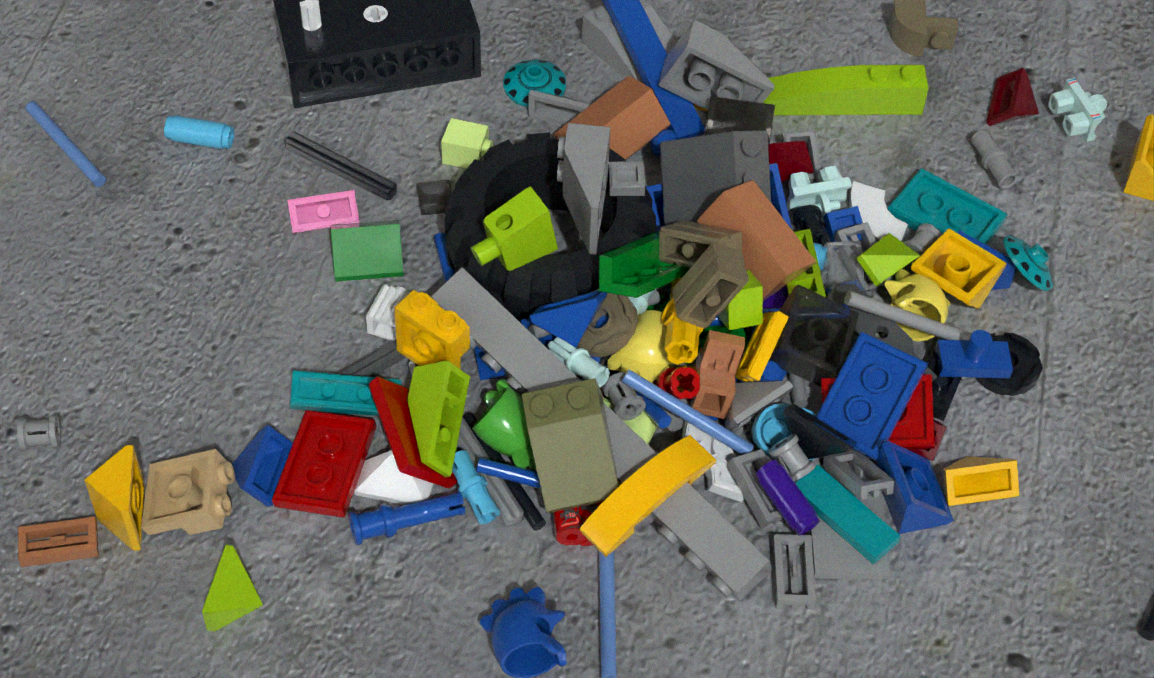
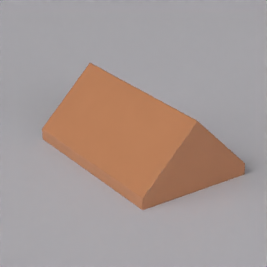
(630, 112)
(768, 242)

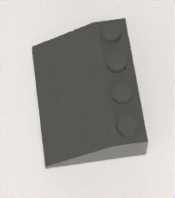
(705, 166)

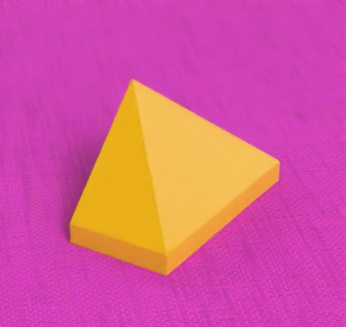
(980, 480)

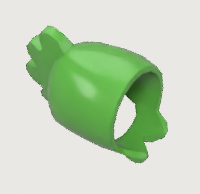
(505, 425)

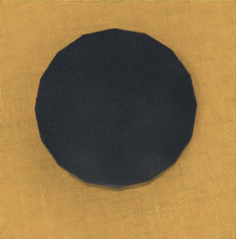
(1025, 364)

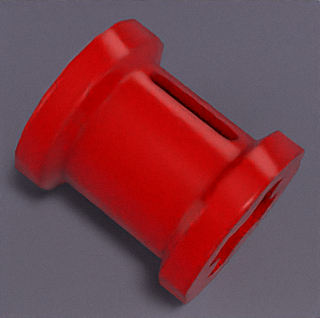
(689, 381)

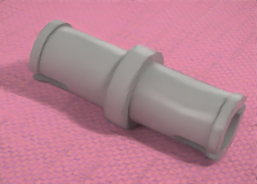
(994, 159)

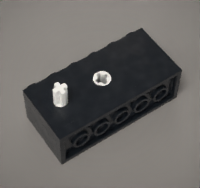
(374, 46)

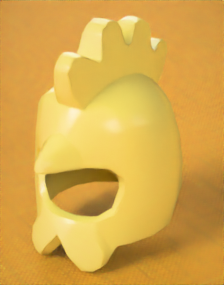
(920, 296)
(645, 350)

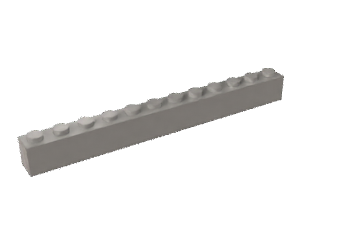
(531, 367)

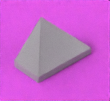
(554, 107)
(752, 398)

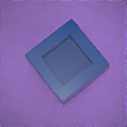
(842, 219)

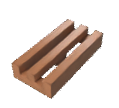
(57, 547)

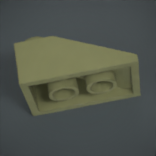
(571, 444)

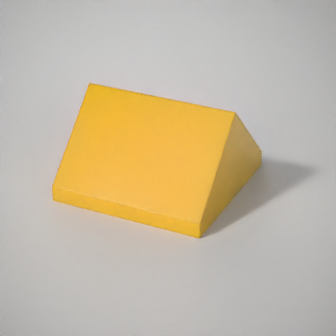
(1141, 171)
(960, 268)
(119, 496)

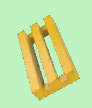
(761, 347)

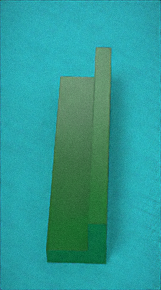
(636, 268)

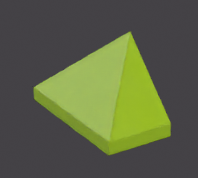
(886, 258)
(230, 592)

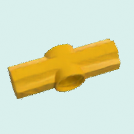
(681, 336)

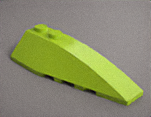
(851, 91)

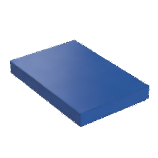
(871, 393)

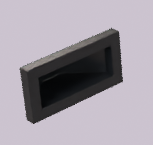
(815, 435)

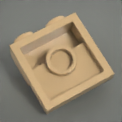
(188, 493)

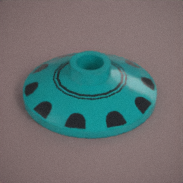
(533, 75)
(1029, 261)

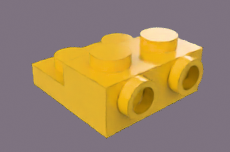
(428, 332)

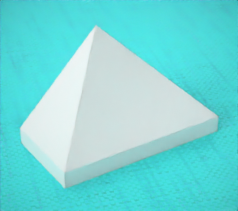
(383, 481)

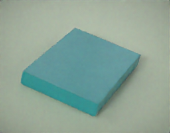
(945, 207)

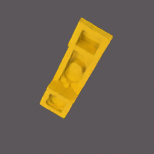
(644, 492)

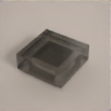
(433, 196)

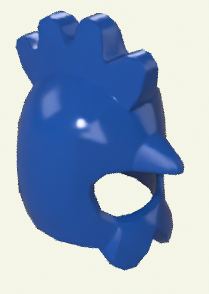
(523, 634)

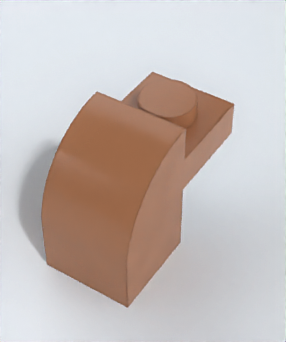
(717, 370)

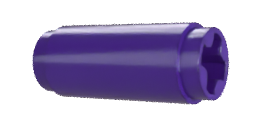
(787, 497)

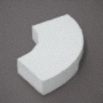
(875, 212)
(718, 476)

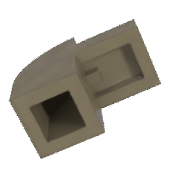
(914, 31)

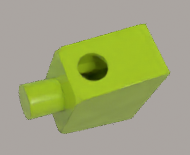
(517, 232)

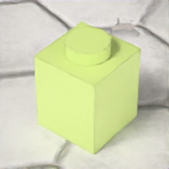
(464, 143)

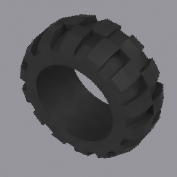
(551, 278)

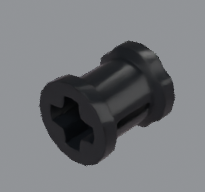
(812, 220)

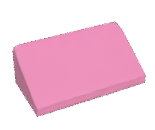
(323, 211)

